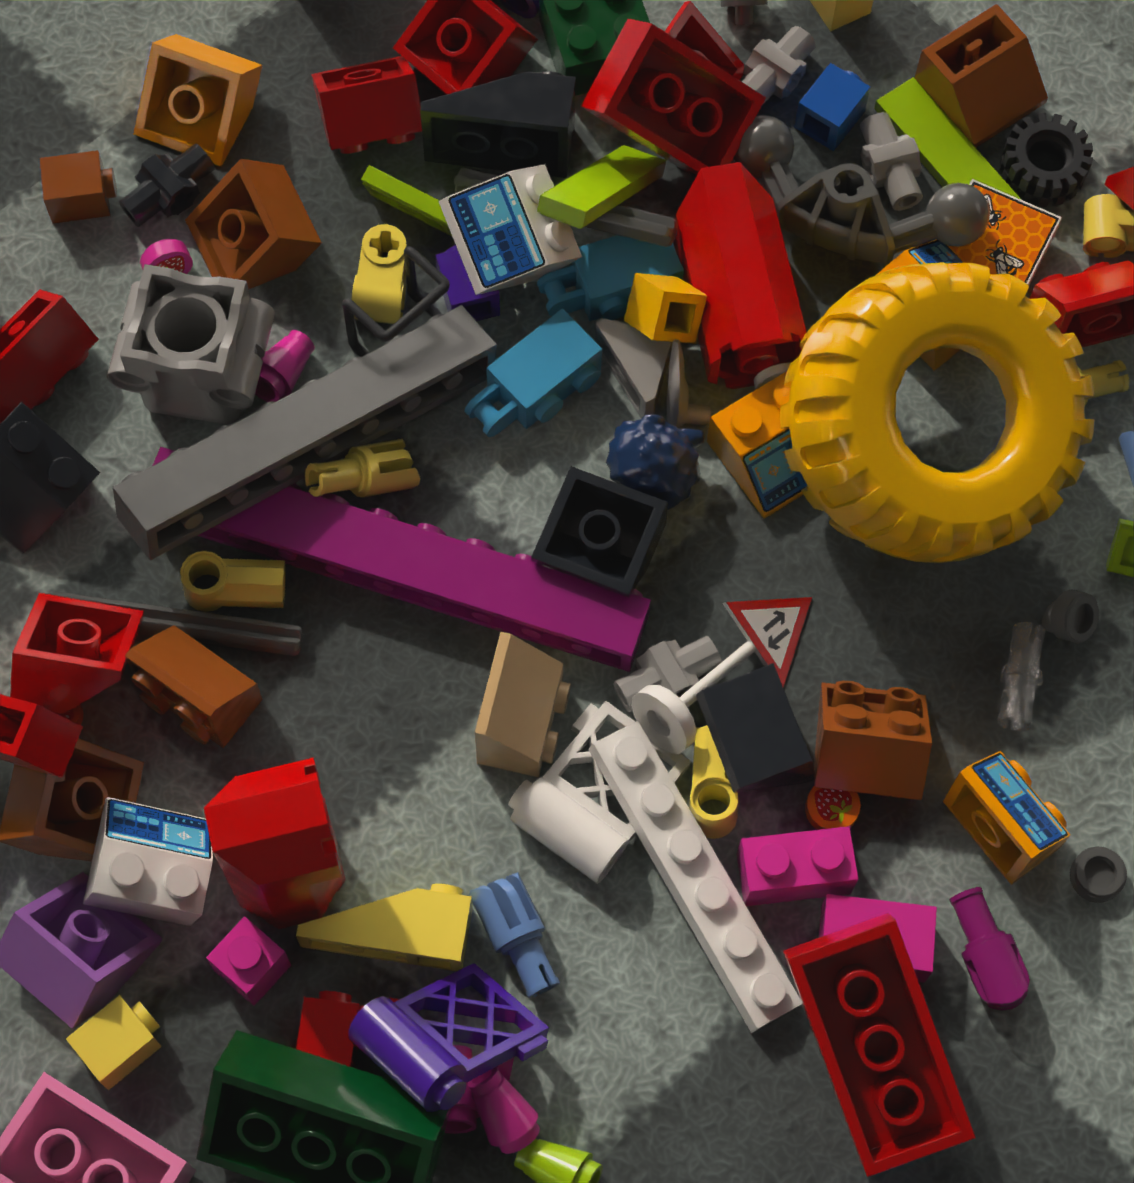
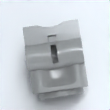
(191, 345)

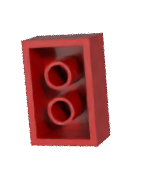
(672, 99)

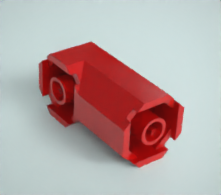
(740, 261)
(277, 843)

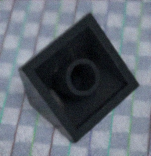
(756, 732)

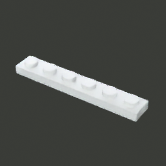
(695, 876)

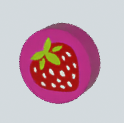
(168, 254)

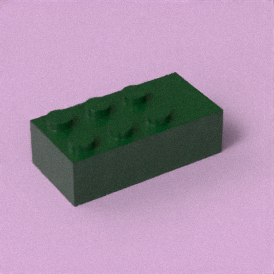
(313, 1120)

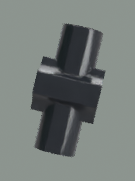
(167, 184)

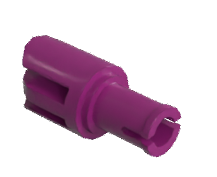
(990, 953)

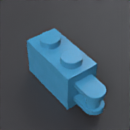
(606, 276)
(537, 375)

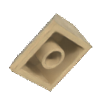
(520, 708)

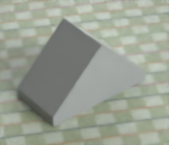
(635, 362)

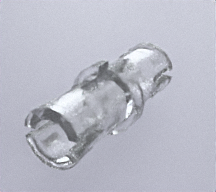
(1021, 676)

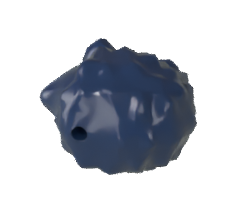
(655, 458)

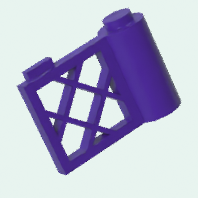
(421, 1051)

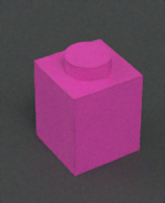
(249, 960)

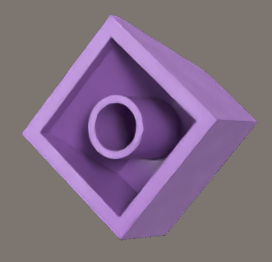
(73, 952)

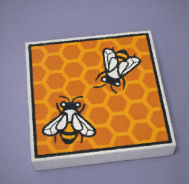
(1014, 236)

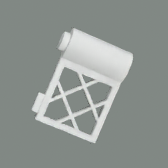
(566, 816)

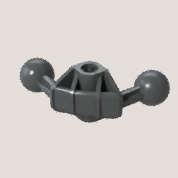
(843, 208)

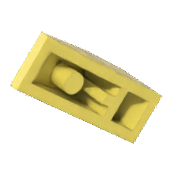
(406, 928)

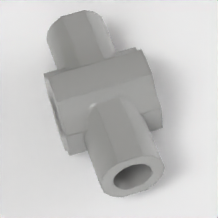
(779, 66)
(891, 161)
(669, 667)

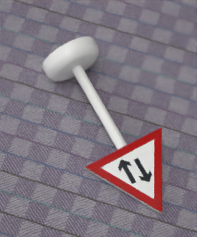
(770, 631)

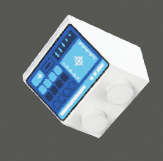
(504, 235)
(150, 863)

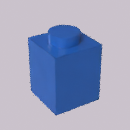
(832, 106)

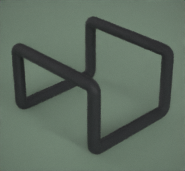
(351, 309)

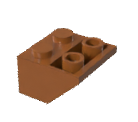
(983, 75)
(193, 684)
(872, 740)

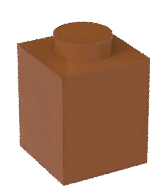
(77, 186)

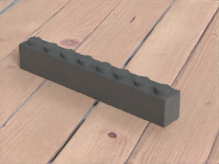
(313, 425)

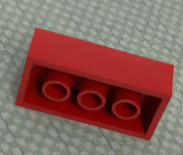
(879, 1044)

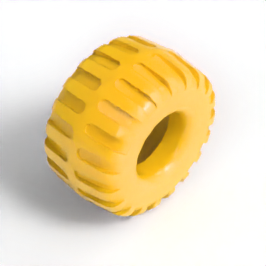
(848, 428)

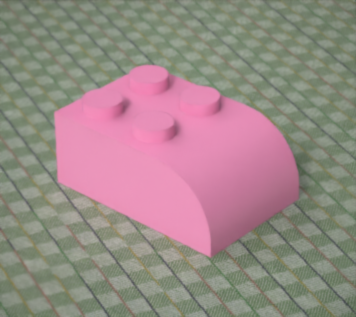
(72, 1140)

